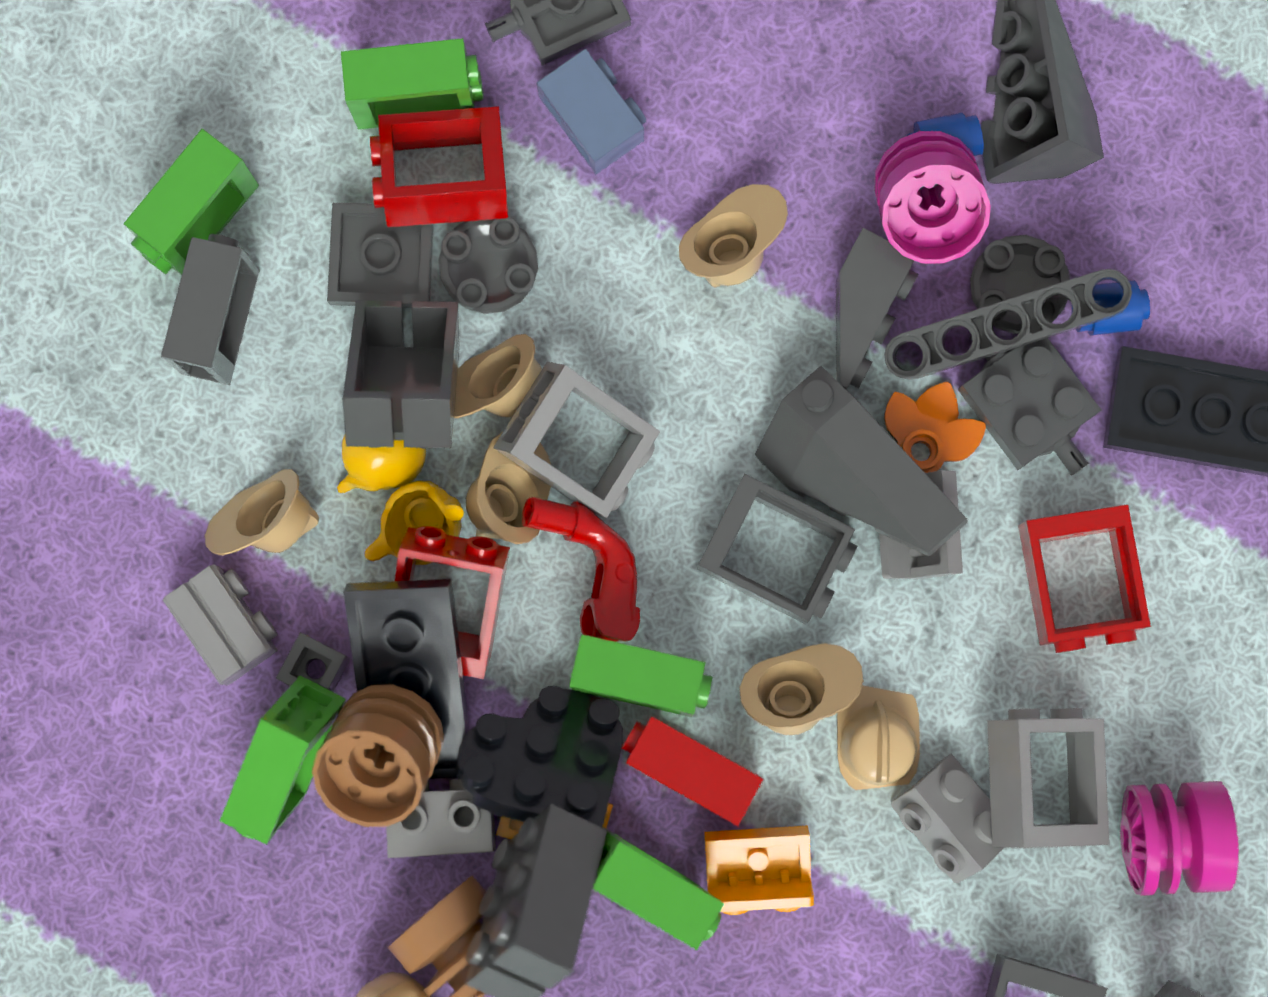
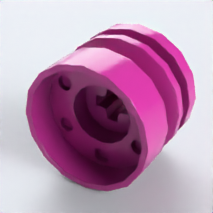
(936, 221)
(1184, 837)

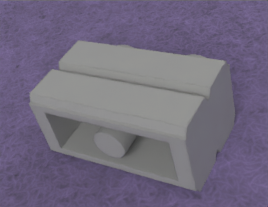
(221, 623)

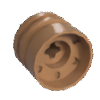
(378, 756)
(444, 939)

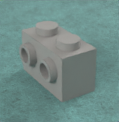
(443, 825)

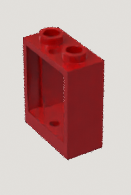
(440, 201)
(1118, 523)
(475, 554)
(692, 769)

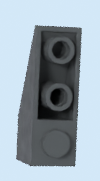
(864, 292)

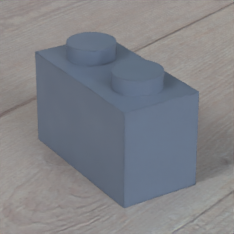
(591, 110)

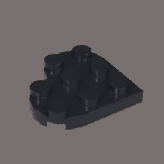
(554, 755)

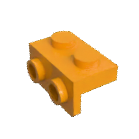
(759, 868)

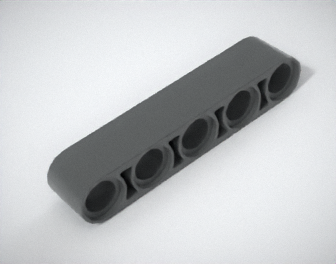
(1034, 325)

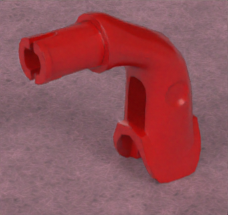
(612, 606)

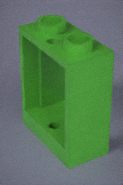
(409, 80)
(190, 201)
(640, 676)
(281, 760)
(656, 892)

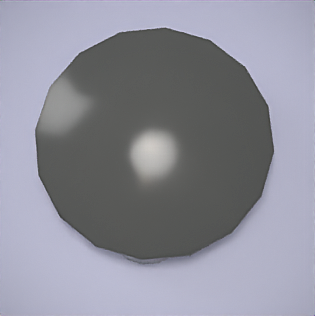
(488, 264)
(1016, 268)

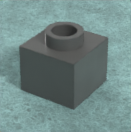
(305, 651)

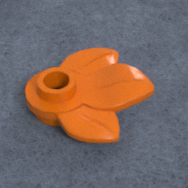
(934, 423)

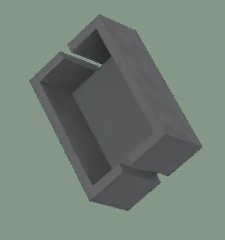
(400, 389)
(536, 906)

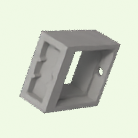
(536, 416)
(1012, 780)

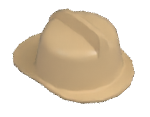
(733, 236)
(497, 378)
(499, 495)
(262, 516)
(801, 687)
(878, 739)

